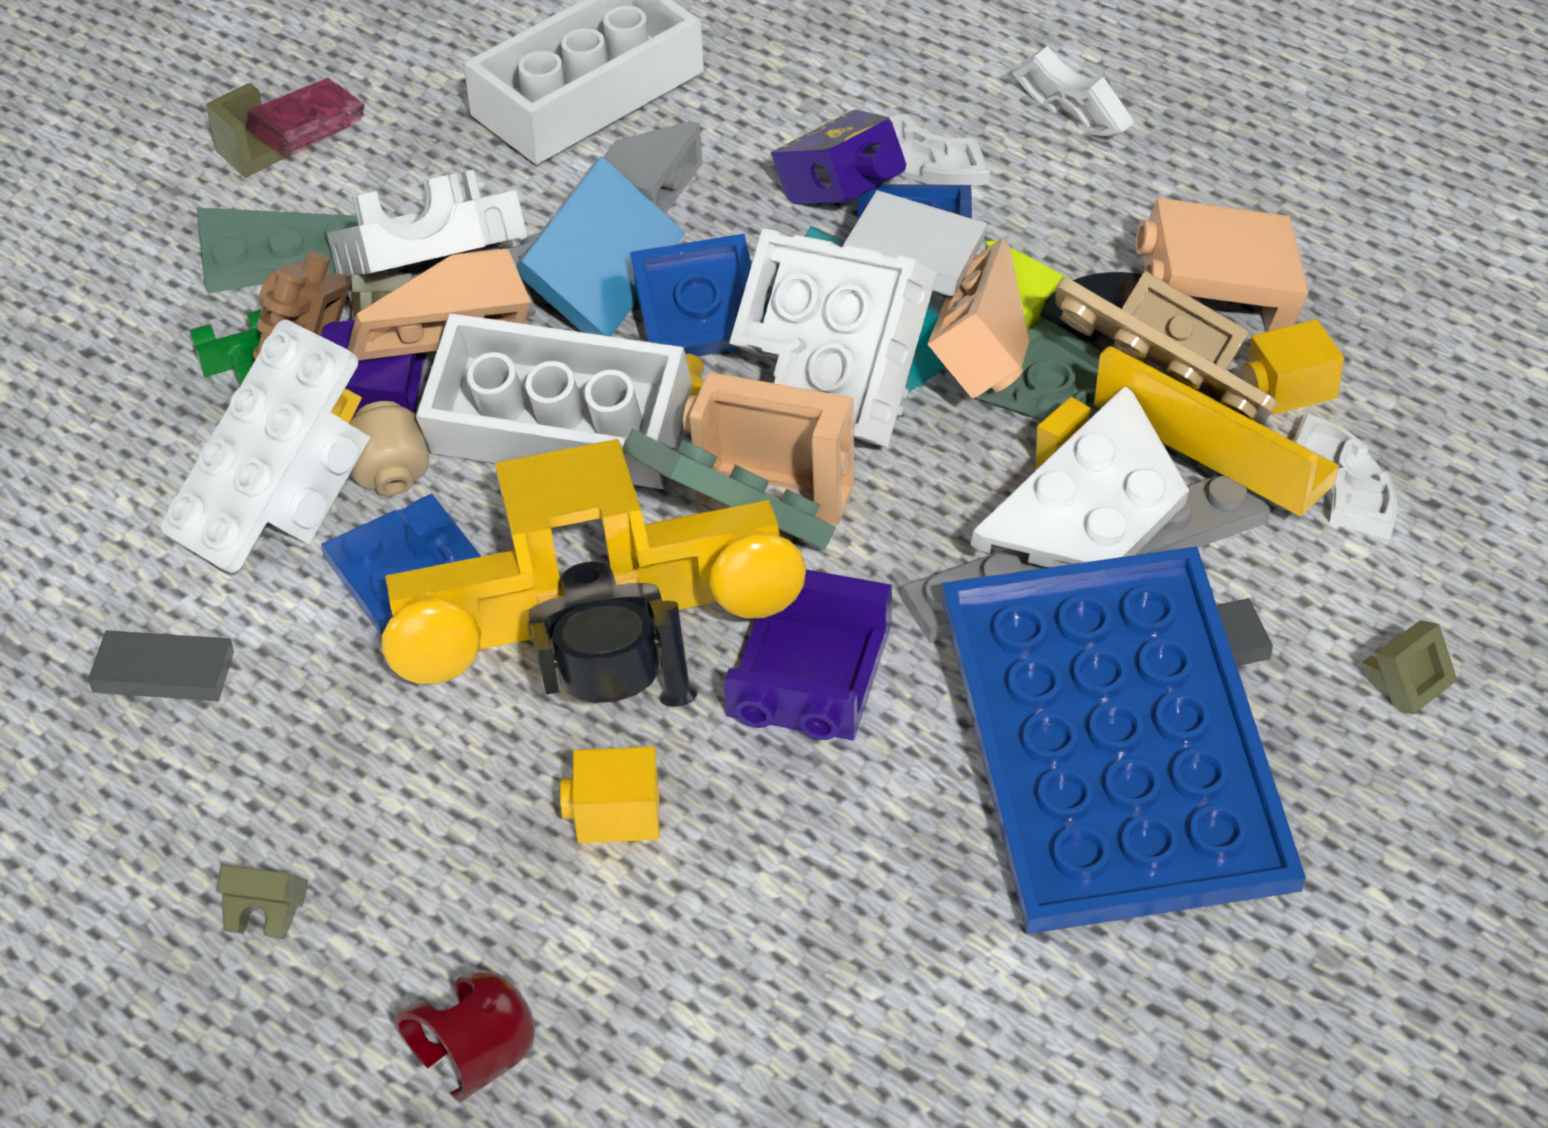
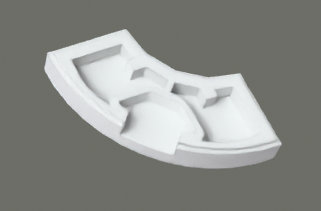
(1060, 87)
(939, 158)
(1362, 493)

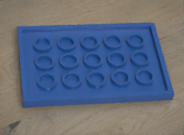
(1118, 741)

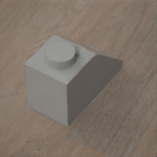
(659, 161)

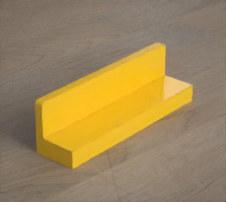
(1219, 434)

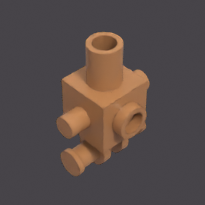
(302, 295)

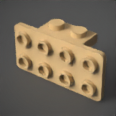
(1173, 334)

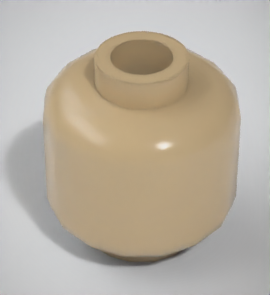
(395, 450)

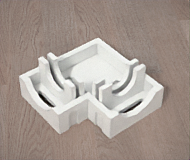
(441, 229)
(837, 322)

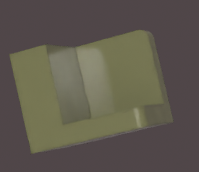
(231, 138)

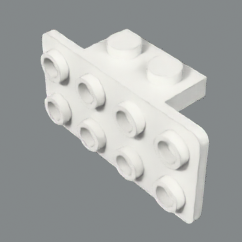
(273, 452)

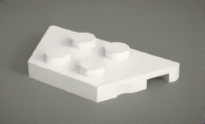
(1094, 495)

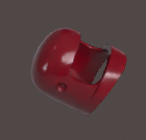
(482, 1033)

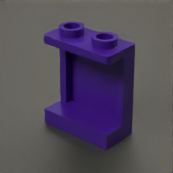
(814, 659)

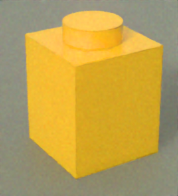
(1295, 365)
(613, 795)

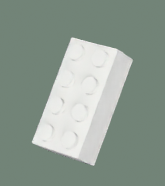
(582, 71)
(539, 390)

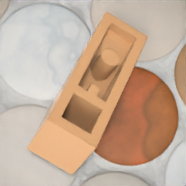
(416, 313)
(983, 327)

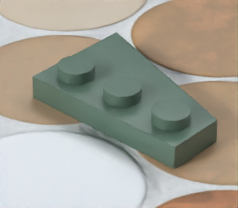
(249, 245)
(1053, 371)
(695, 469)

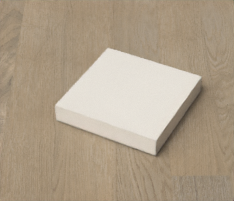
(922, 233)

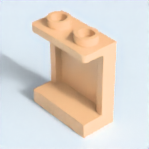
(1226, 256)
(779, 433)

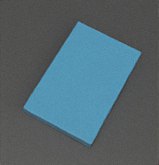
(585, 249)

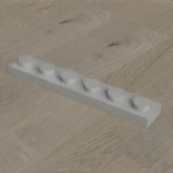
(1211, 513)

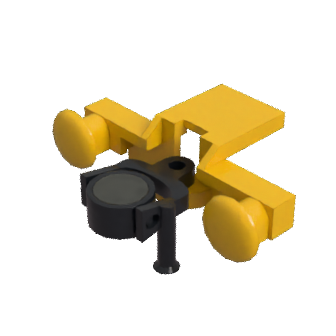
(600, 612)

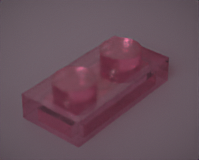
(304, 116)

